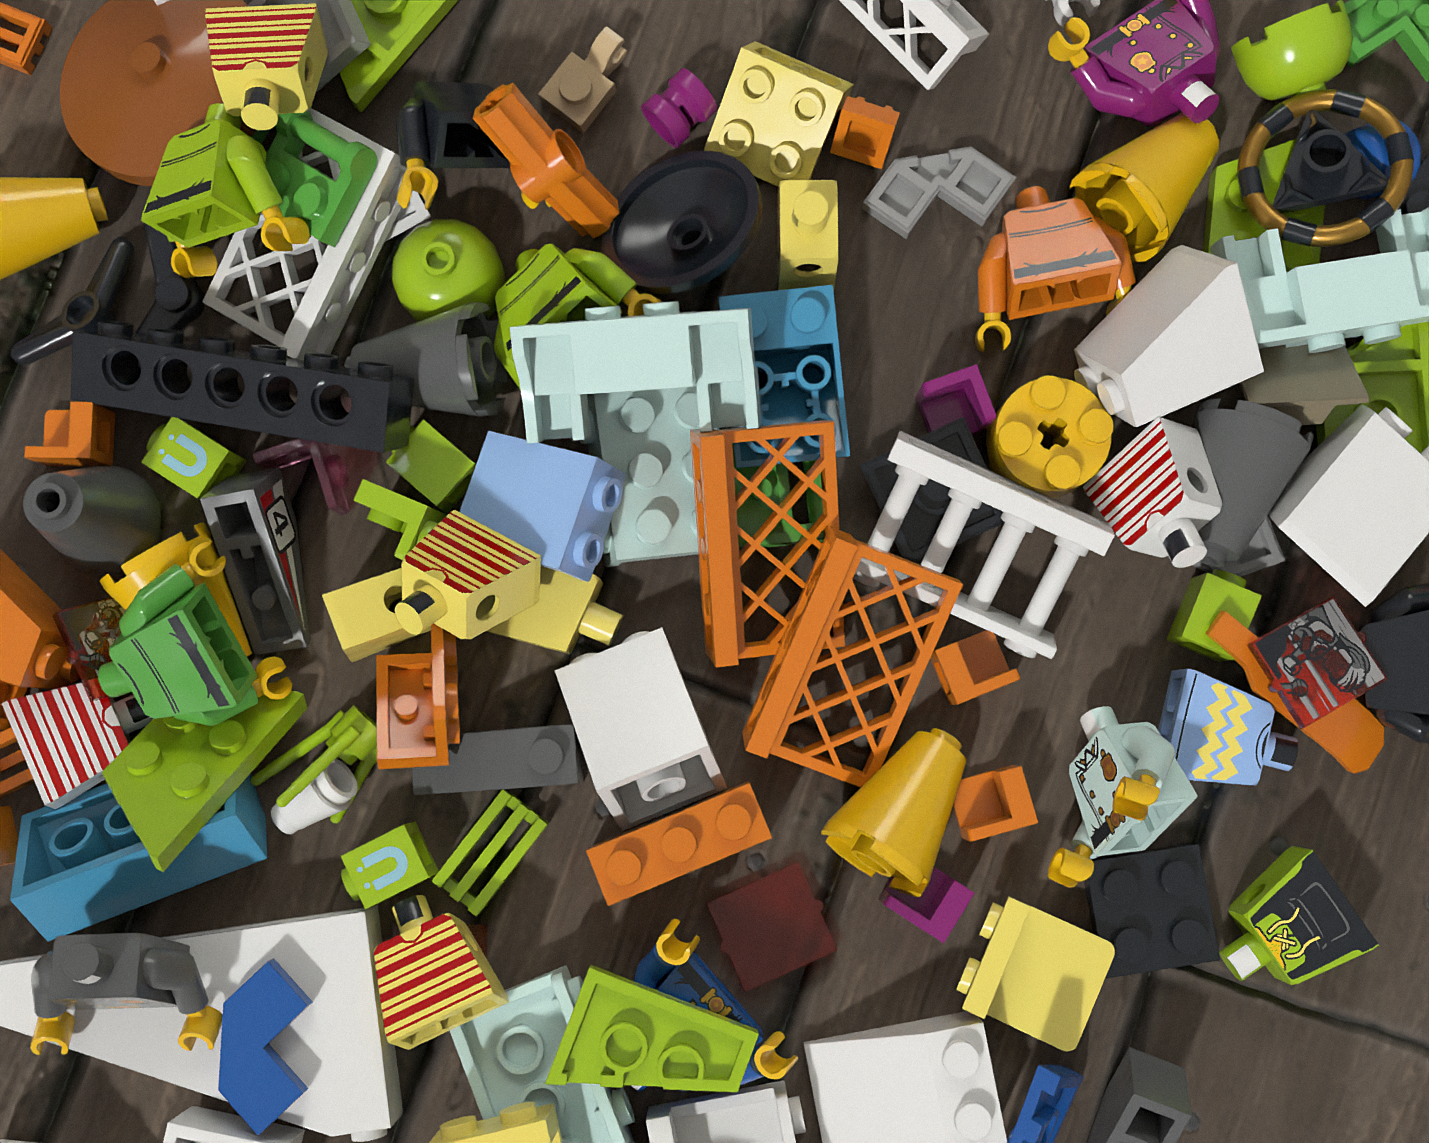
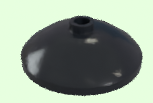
(684, 221)

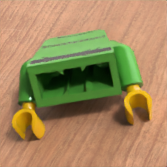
(183, 654)

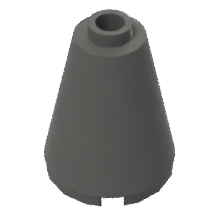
(446, 357)
(1252, 461)
(95, 516)

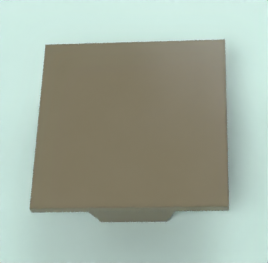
(1305, 382)

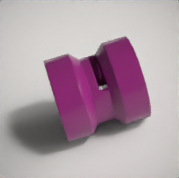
(679, 107)

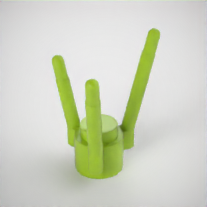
(351, 737)

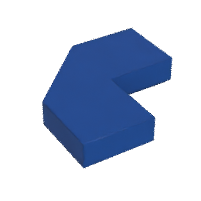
(250, 1070)

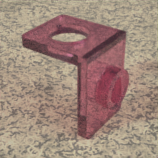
(328, 466)

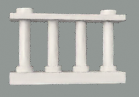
(1021, 513)

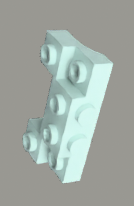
(1335, 298)
(635, 353)

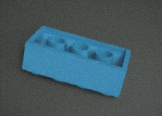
(90, 865)

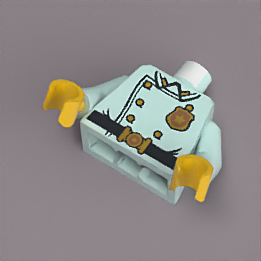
(1125, 792)

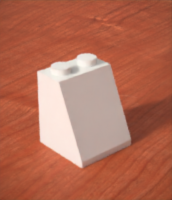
(1171, 339)
(1359, 502)
(639, 729)

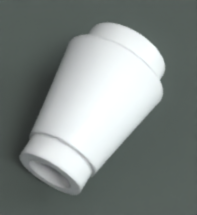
(320, 799)

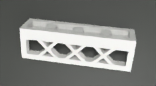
(941, 17)

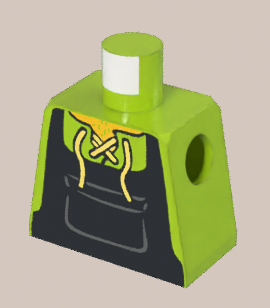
(1295, 922)

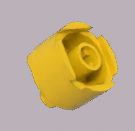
(1074, 420)

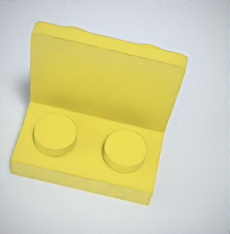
(776, 114)

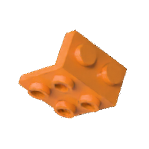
(418, 705)

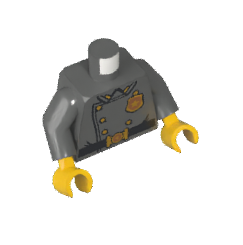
(118, 974)

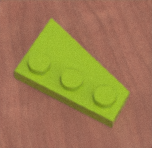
(648, 1038)

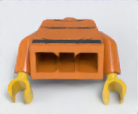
(1050, 262)

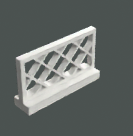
(340, 269)

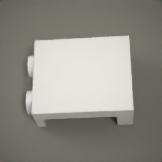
(745, 1116)

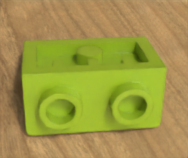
(398, 514)

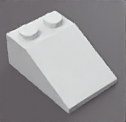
(907, 1084)

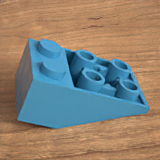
(796, 368)

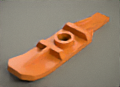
(1346, 733)

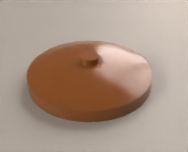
(139, 81)

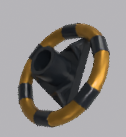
(1325, 168)

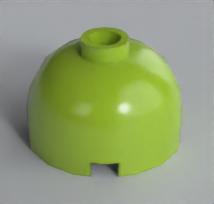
(1296, 53)
(446, 267)

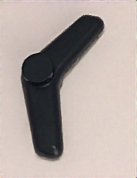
(176, 298)
(82, 309)

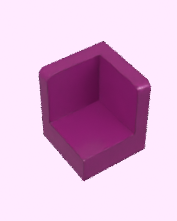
(956, 397)
(936, 909)

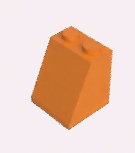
(29, 638)

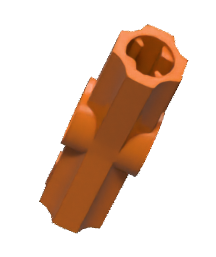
(545, 161)

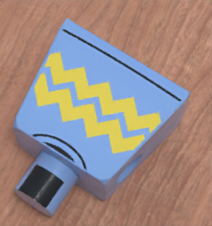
(1221, 731)

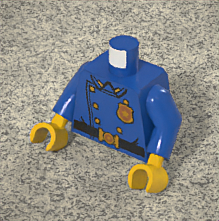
(680, 972)

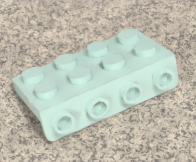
(650, 442)
(513, 1050)

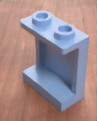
(545, 500)

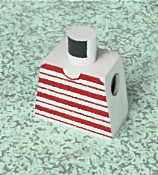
(1159, 493)
(71, 738)

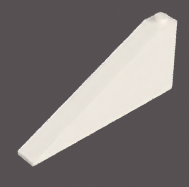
(331, 1046)

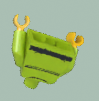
(214, 186)
(558, 288)

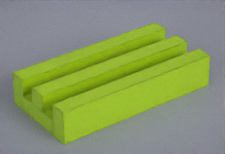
(460, 890)

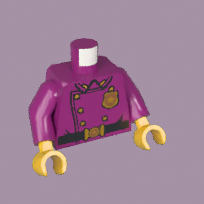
(1148, 63)

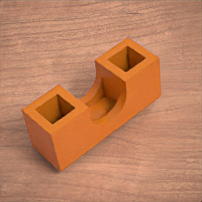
(678, 843)

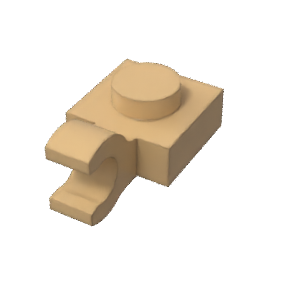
(582, 87)

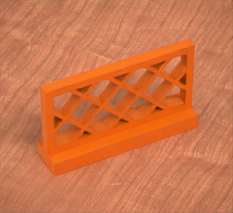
(718, 531)
(804, 640)

